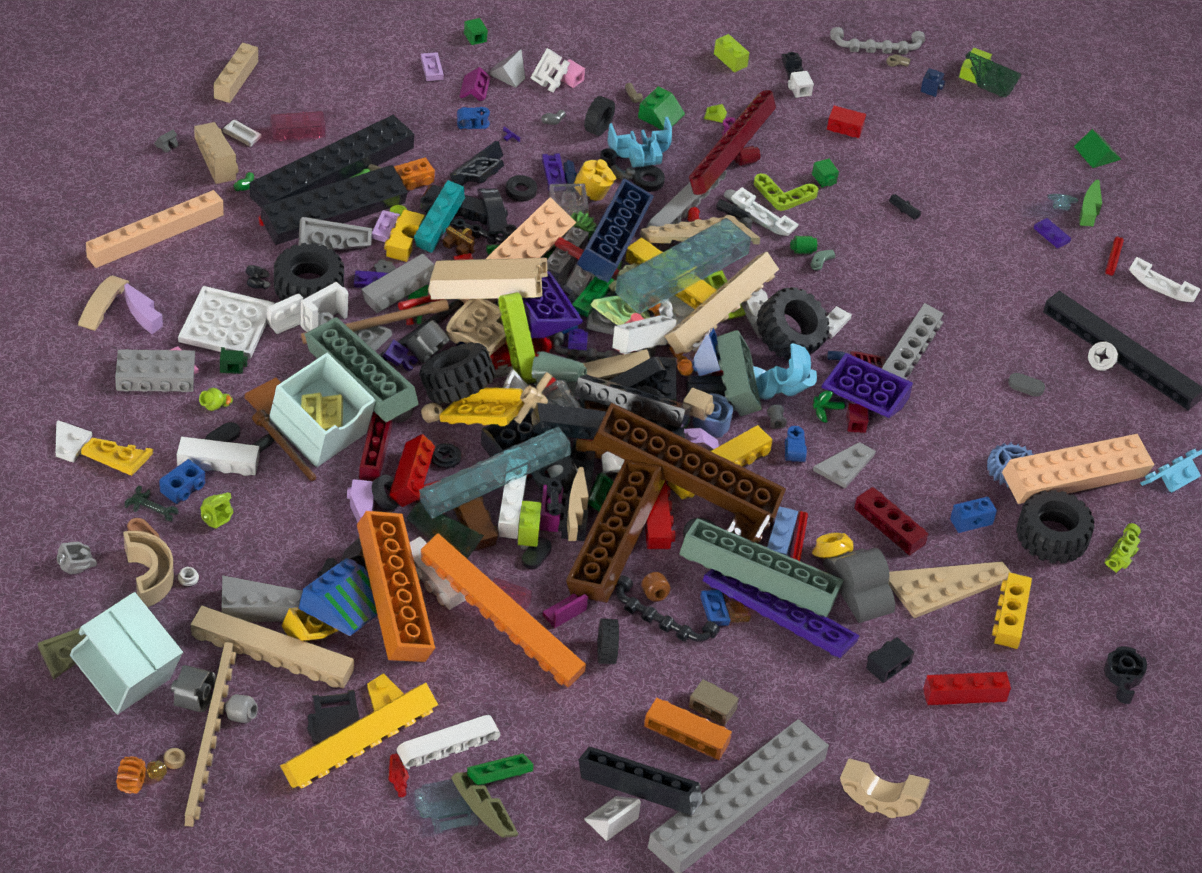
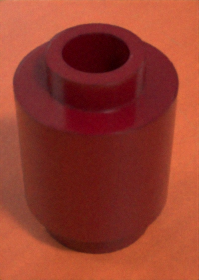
(748, 156)

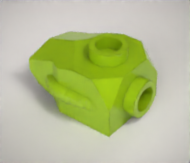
(216, 510)

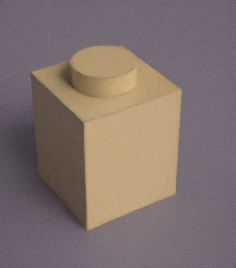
(701, 403)

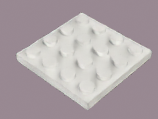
(225, 321)

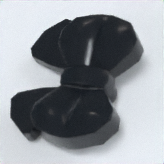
(256, 274)

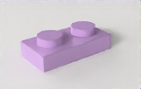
(432, 66)
(384, 225)

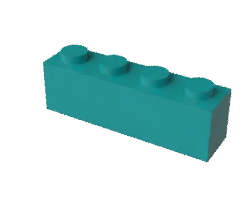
(439, 216)

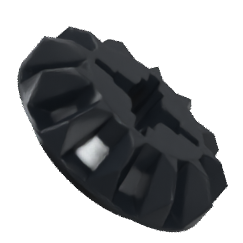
(441, 450)

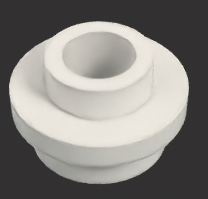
(188, 572)

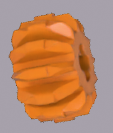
(131, 774)

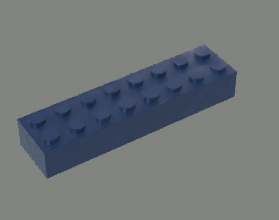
(615, 230)

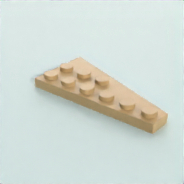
(685, 230)
(937, 587)

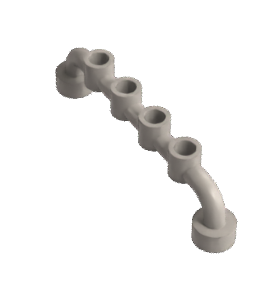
(854, 44)

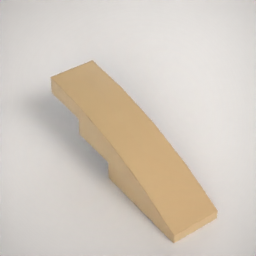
(577, 503)

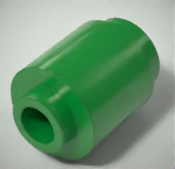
(803, 244)

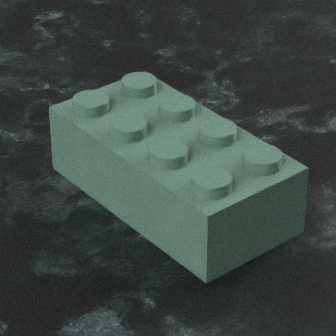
(738, 373)

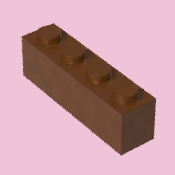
(479, 519)

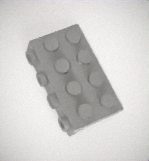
(155, 370)

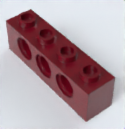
(891, 521)

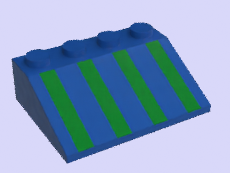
(341, 597)

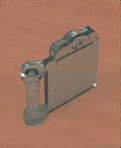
(443, 801)

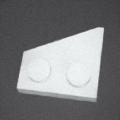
(70, 440)

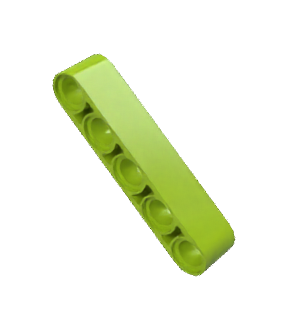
(517, 335)

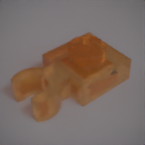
(737, 611)

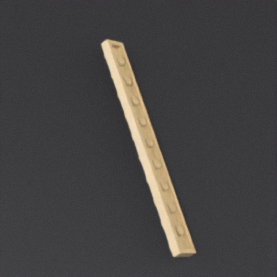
(209, 740)

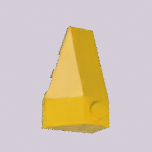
(304, 626)

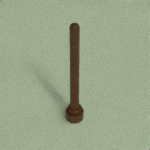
(262, 419)

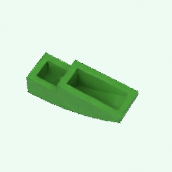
(1091, 205)

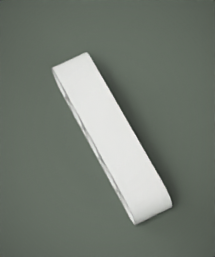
(447, 741)

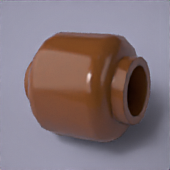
(655, 586)

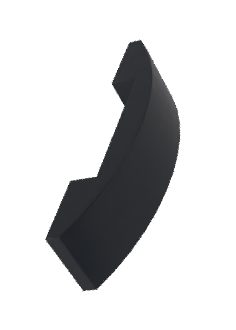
(494, 209)

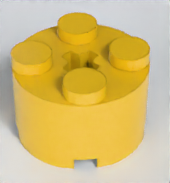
(596, 177)

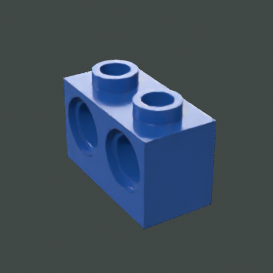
(182, 481)

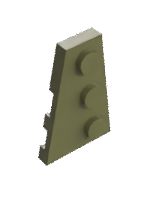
(57, 651)

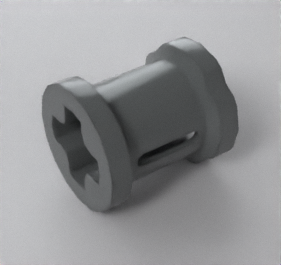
(776, 412)

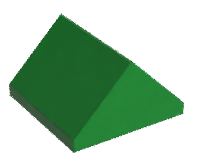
(1096, 150)

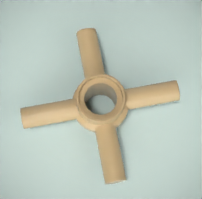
(532, 396)

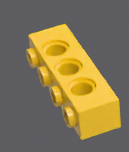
(1012, 610)

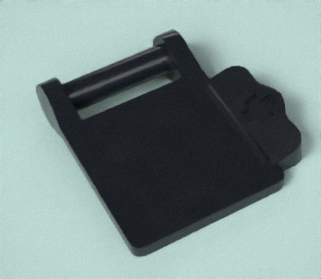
(331, 720)

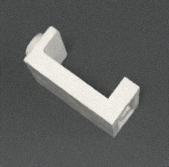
(330, 299)

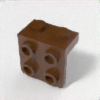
(747, 530)

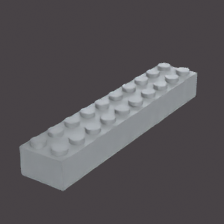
(738, 796)

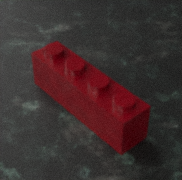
(375, 448)

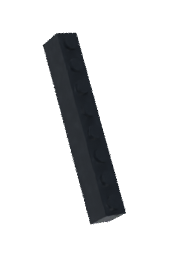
(578, 422)

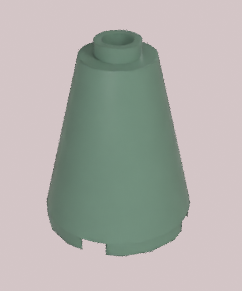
(558, 367)

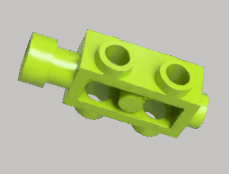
(1124, 548)

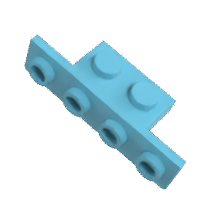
(1178, 474)

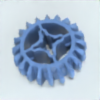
(1004, 454)

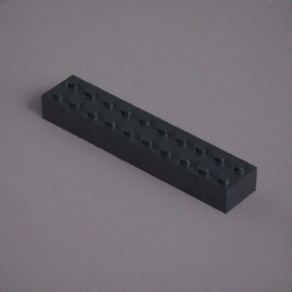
(335, 161)

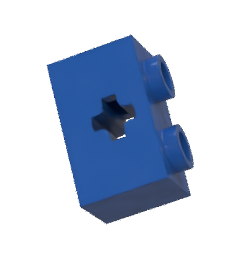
(973, 514)

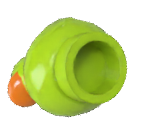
(214, 399)

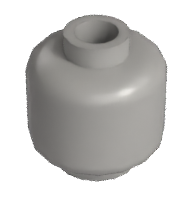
(241, 708)

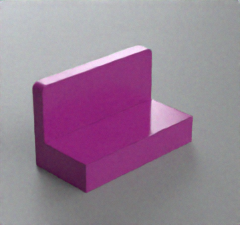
(475, 83)
(565, 610)

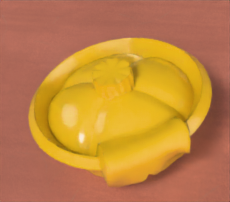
(832, 545)

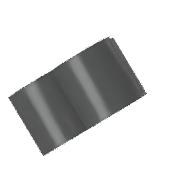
(864, 583)

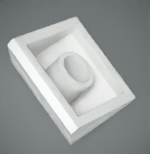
(614, 816)

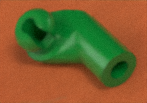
(243, 184)

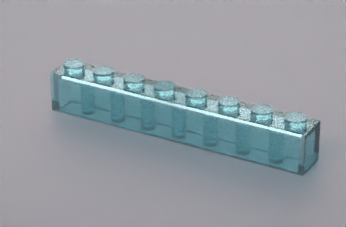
(494, 472)

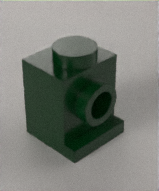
(232, 361)

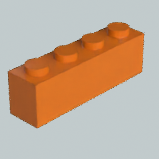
(687, 728)

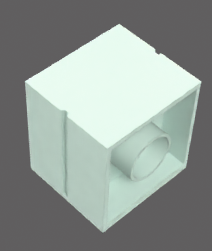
(301, 429)
(126, 653)

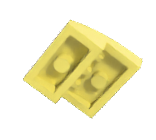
(324, 410)

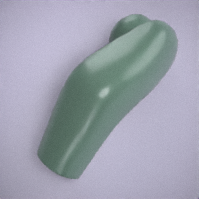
(820, 257)

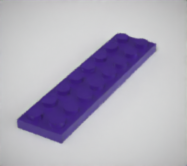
(802, 621)

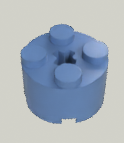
(719, 421)

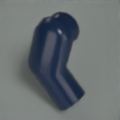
(835, 355)

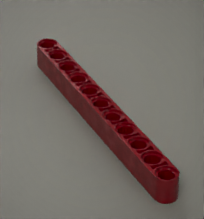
(732, 142)

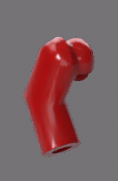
(693, 214)

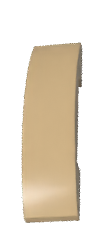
(100, 301)

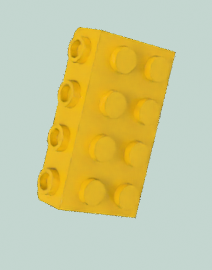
(485, 407)

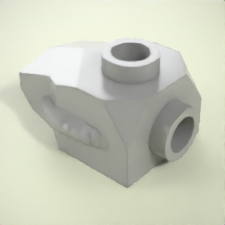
(75, 557)

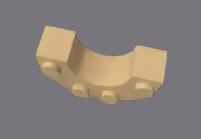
(156, 555)
(880, 795)

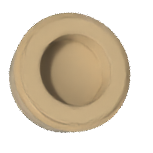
(174, 758)

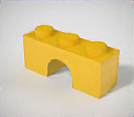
(400, 242)

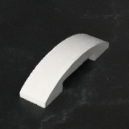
(762, 216)
(1157, 282)

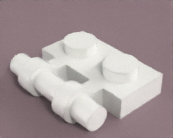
(546, 68)

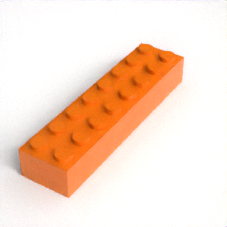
(395, 586)

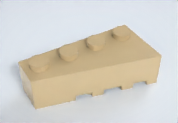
(216, 152)

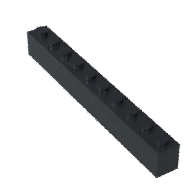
(1130, 353)

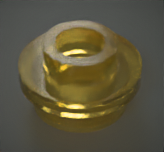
(156, 770)

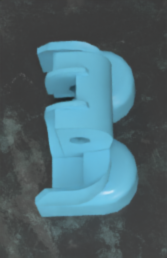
(641, 155)
(790, 380)

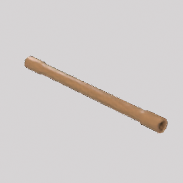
(433, 307)

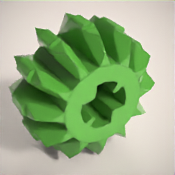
(584, 222)

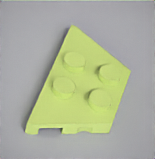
(616, 309)

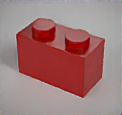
(846, 121)

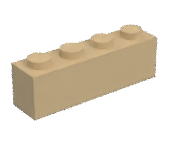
(235, 72)
(614, 366)

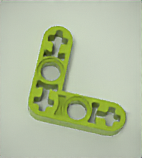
(782, 197)

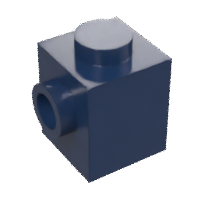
(932, 82)

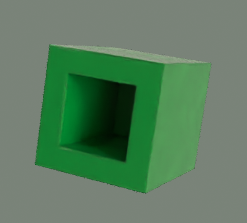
(475, 31)
(825, 172)

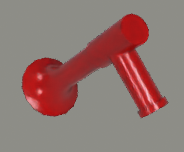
(413, 303)

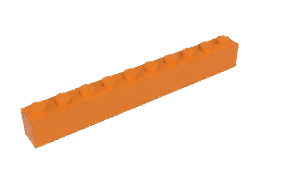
(502, 610)

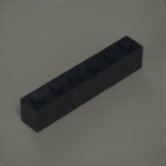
(640, 780)

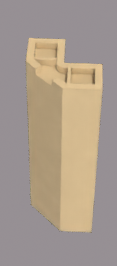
(487, 278)

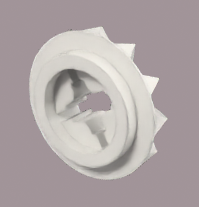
(1100, 348)

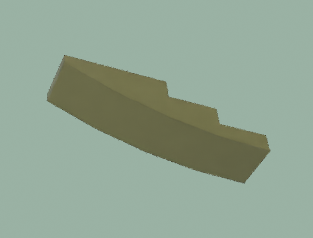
(486, 808)

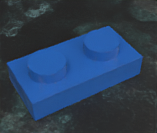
(715, 607)

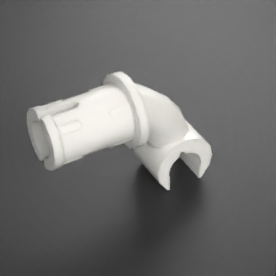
(666, 308)

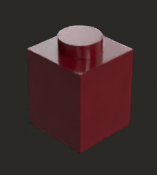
(857, 418)

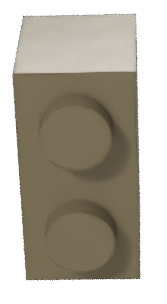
(713, 702)

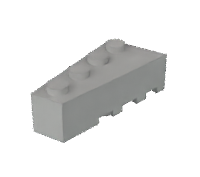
(256, 600)

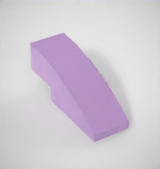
(143, 309)

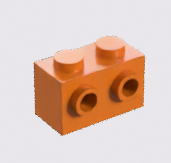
(416, 173)

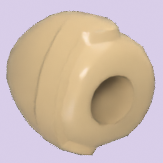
(431, 412)

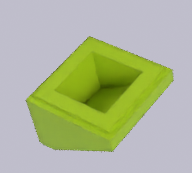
(716, 113)

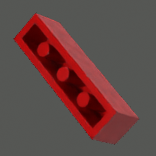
(412, 470)
(660, 521)
(966, 688)

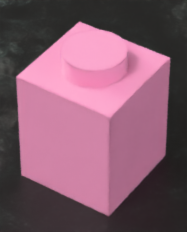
(574, 75)

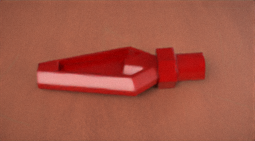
(398, 775)

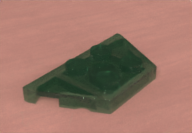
(992, 75)

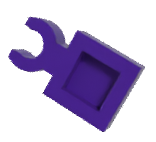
(398, 355)

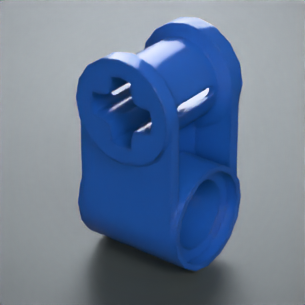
(471, 118)
(795, 445)

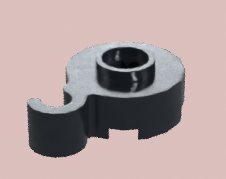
(1126, 671)

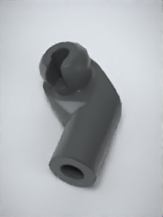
(553, 119)
(628, 174)

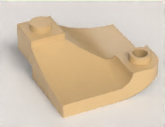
(478, 323)

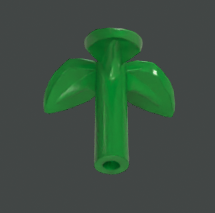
(822, 403)

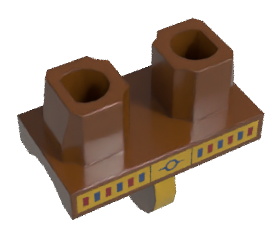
(461, 238)

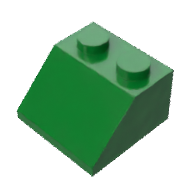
(659, 105)

